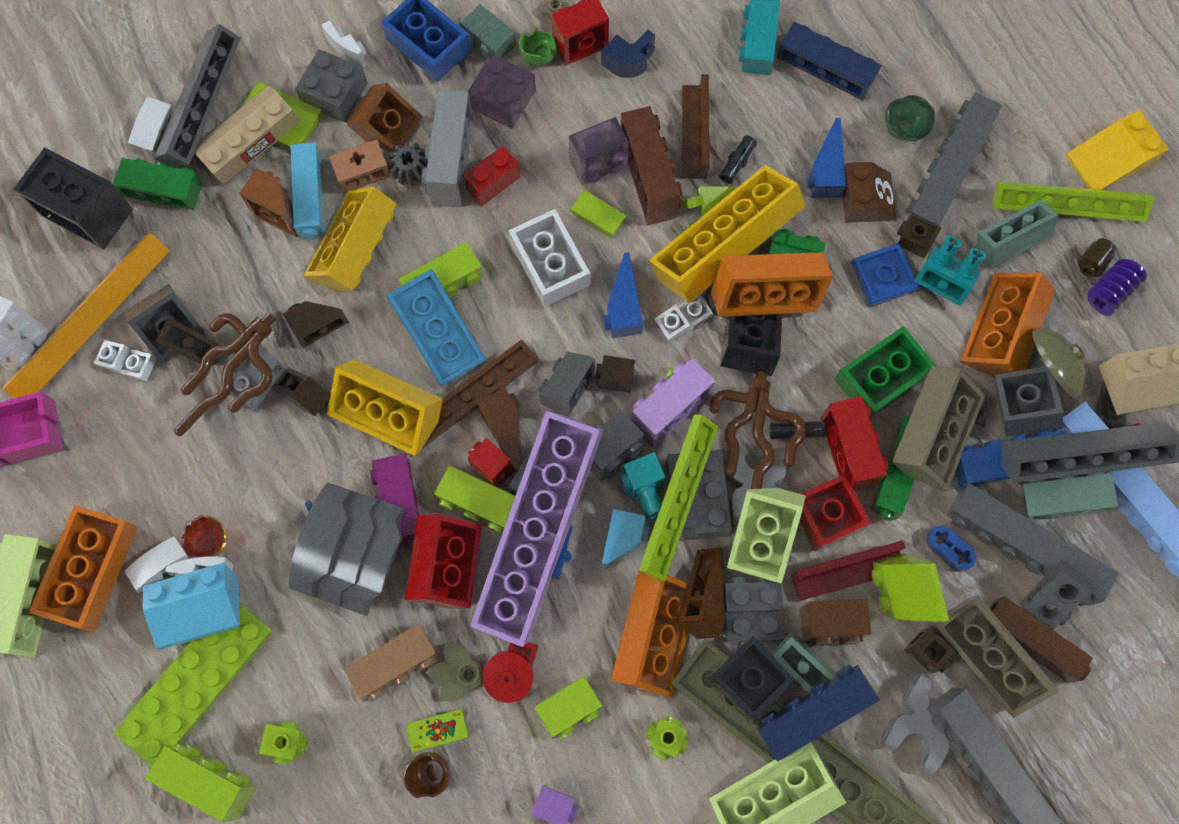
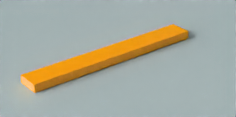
(87, 317)

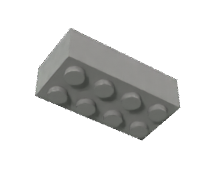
(448, 148)

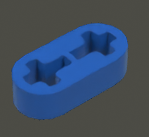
(956, 544)

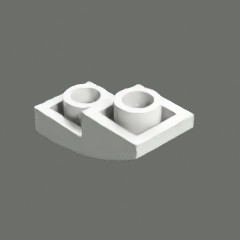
(344, 45)
(149, 124)
(684, 317)
(125, 361)
(153, 563)
(193, 564)

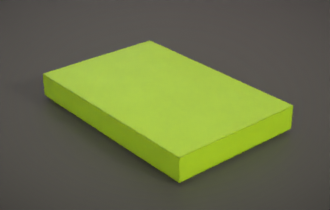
(306, 113)

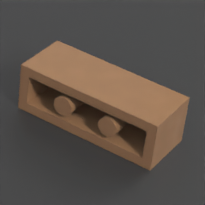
(392, 663)

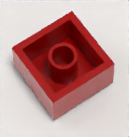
(580, 30)
(832, 513)

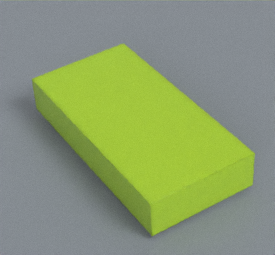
(598, 214)

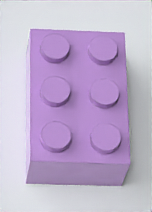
(672, 401)

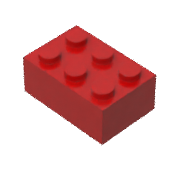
(854, 443)
(443, 562)

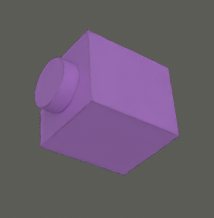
(555, 807)

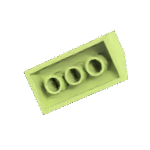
(781, 792)

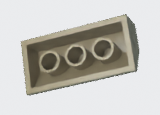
(939, 427)
(996, 656)

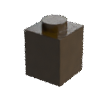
(615, 373)

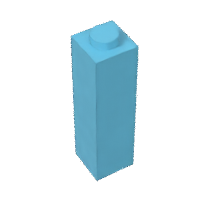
(307, 191)

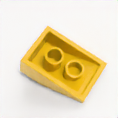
(1117, 152)

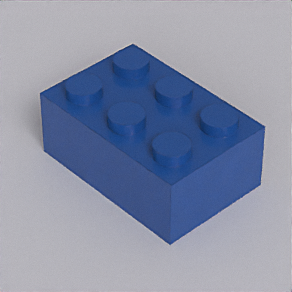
(427, 37)

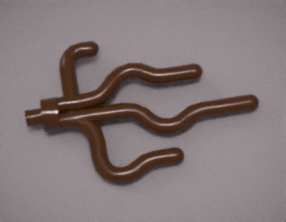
(244, 346)
(757, 402)

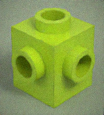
(655, 735)
(274, 742)

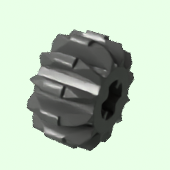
(404, 156)

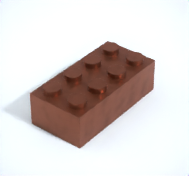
(650, 166)

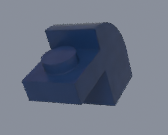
(628, 59)

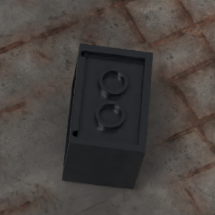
(73, 198)

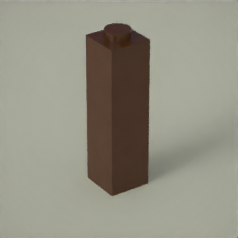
(1042, 642)

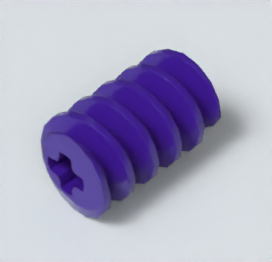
(1116, 286)

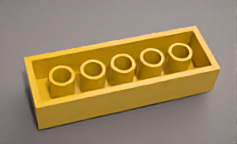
(728, 229)

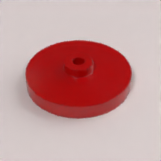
(508, 676)

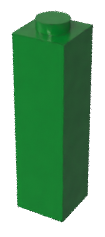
(895, 486)

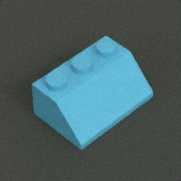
(192, 605)

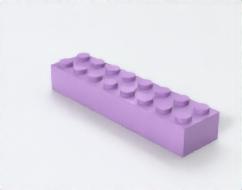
(536, 528)

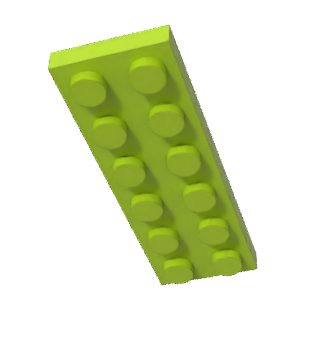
(191, 687)

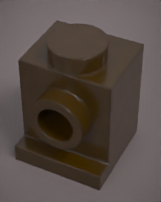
(917, 236)
(941, 651)

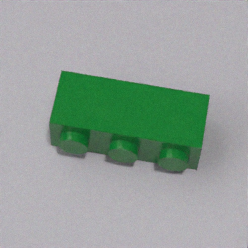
(157, 183)

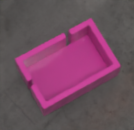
(28, 428)

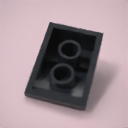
(752, 343)

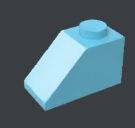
(624, 536)

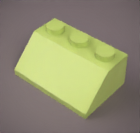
(766, 532)

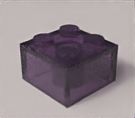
(502, 91)
(598, 151)

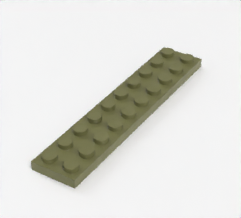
(866, 793)

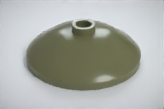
(1062, 360)

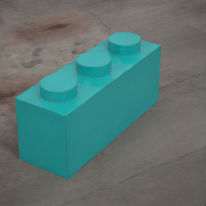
(759, 36)

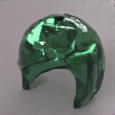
(914, 120)

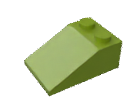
(909, 589)

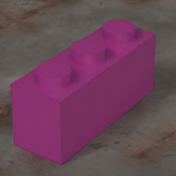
(397, 487)

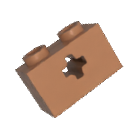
(371, 167)

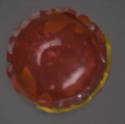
(204, 537)

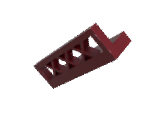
(841, 572)

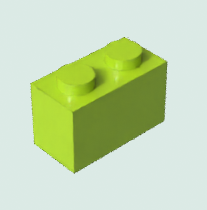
(569, 707)

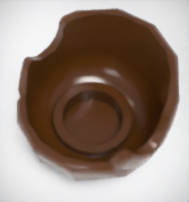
(427, 775)

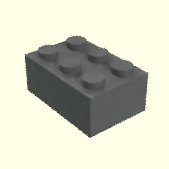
(710, 508)

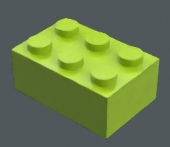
(202, 781)

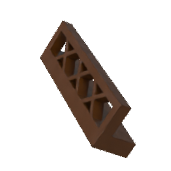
(695, 129)

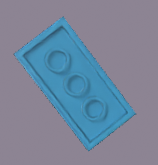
(436, 327)

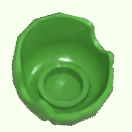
(538, 48)

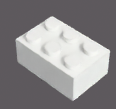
(549, 257)
(19, 335)

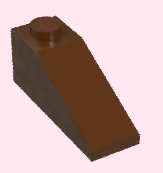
(504, 422)
(705, 597)

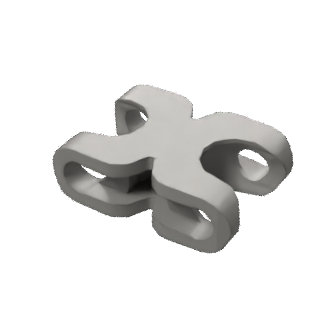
(743, 481)
(919, 724)

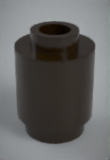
(1097, 257)

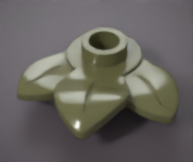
(451, 673)

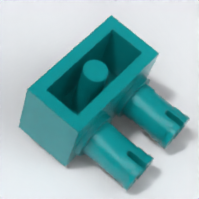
(948, 274)
(641, 481)

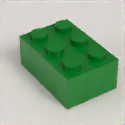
(886, 371)

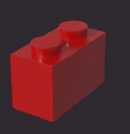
(492, 175)
(490, 463)

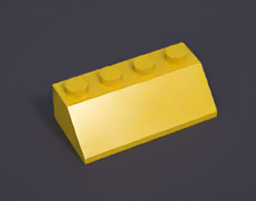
(351, 239)
(383, 406)

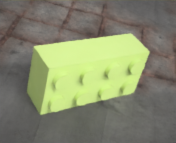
(21, 572)

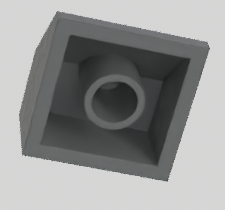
(151, 315)
(567, 383)

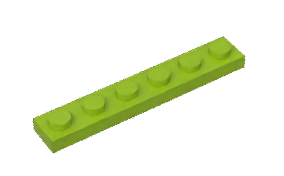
(1074, 201)
(678, 498)

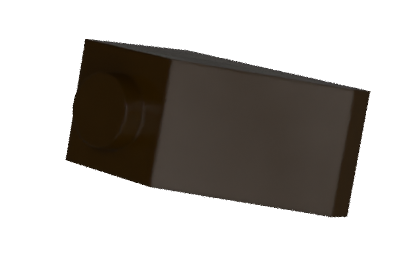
(313, 321)
(302, 391)

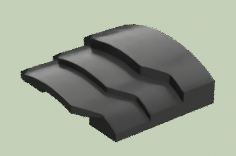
(346, 548)

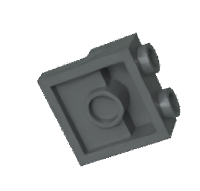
(753, 610)

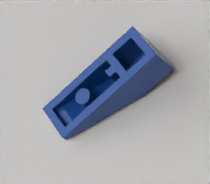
(828, 172)
(623, 307)

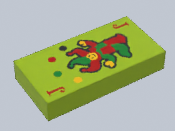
(437, 730)

